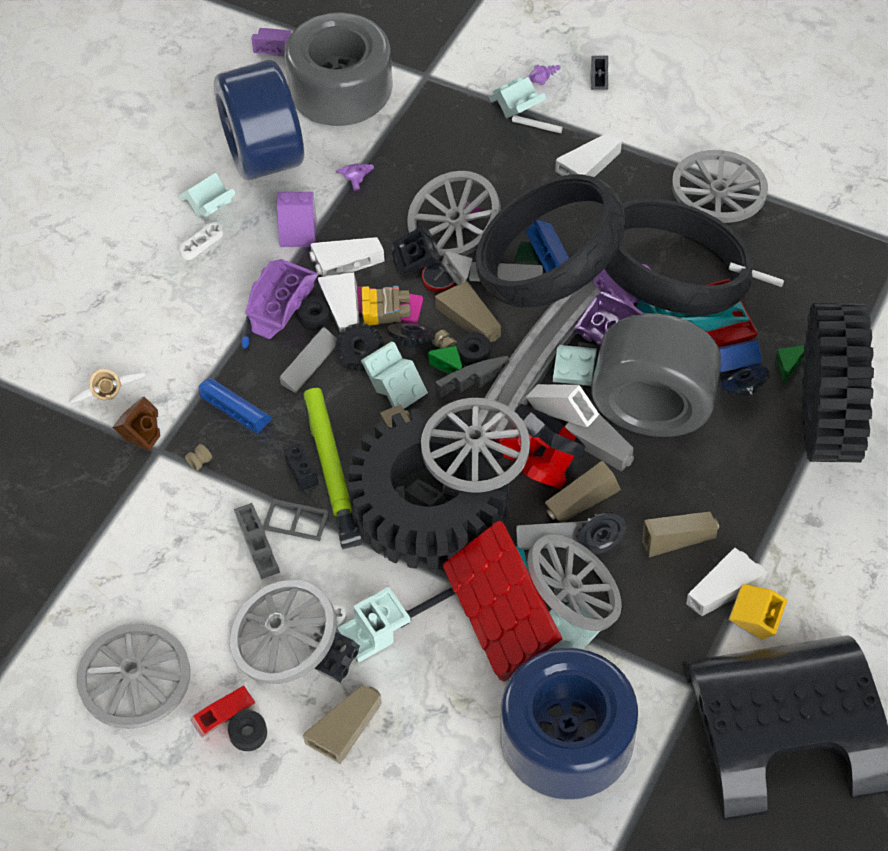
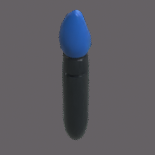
(246, 333)

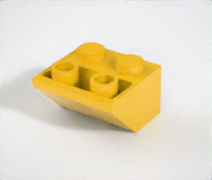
(758, 610)

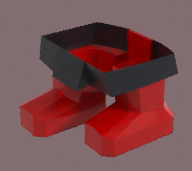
(560, 445)

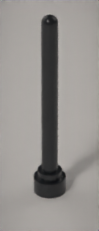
(429, 603)

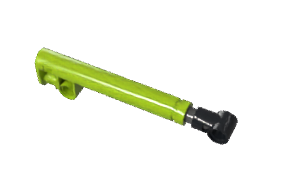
(331, 467)

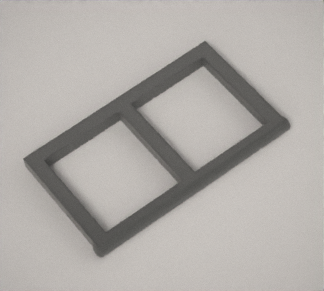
(299, 507)

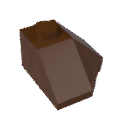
(139, 424)

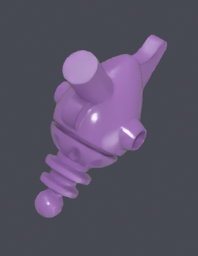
(542, 73)
(355, 173)

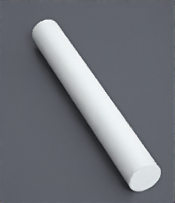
(546, 126)
(758, 275)

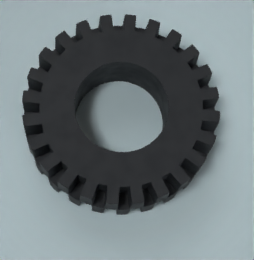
(837, 382)
(410, 527)

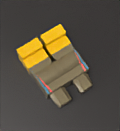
(384, 306)

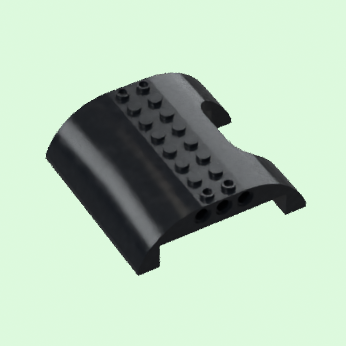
(786, 703)

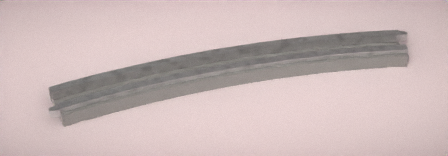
(535, 356)

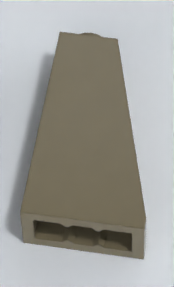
(468, 311)
(583, 493)
(677, 532)
(343, 725)

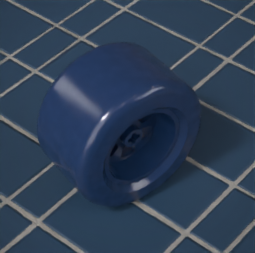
(259, 119)
(565, 680)

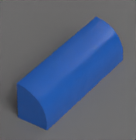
(546, 245)
(740, 355)
(233, 405)

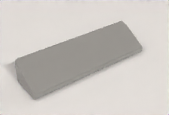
(510, 272)
(308, 360)
(529, 534)

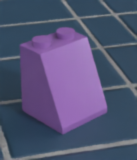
(296, 219)

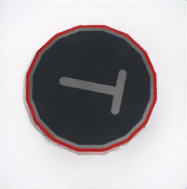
(437, 278)

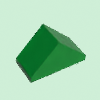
(445, 359)
(788, 361)

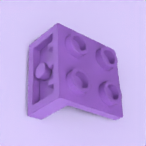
(270, 41)

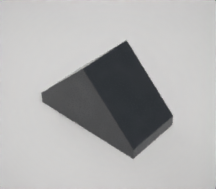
(599, 72)

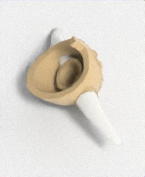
(105, 385)

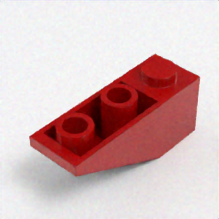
(221, 711)

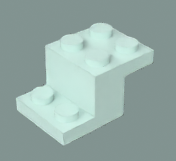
(516, 96)
(207, 195)
(574, 365)
(394, 376)
(375, 623)
(572, 635)

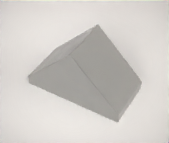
(457, 266)

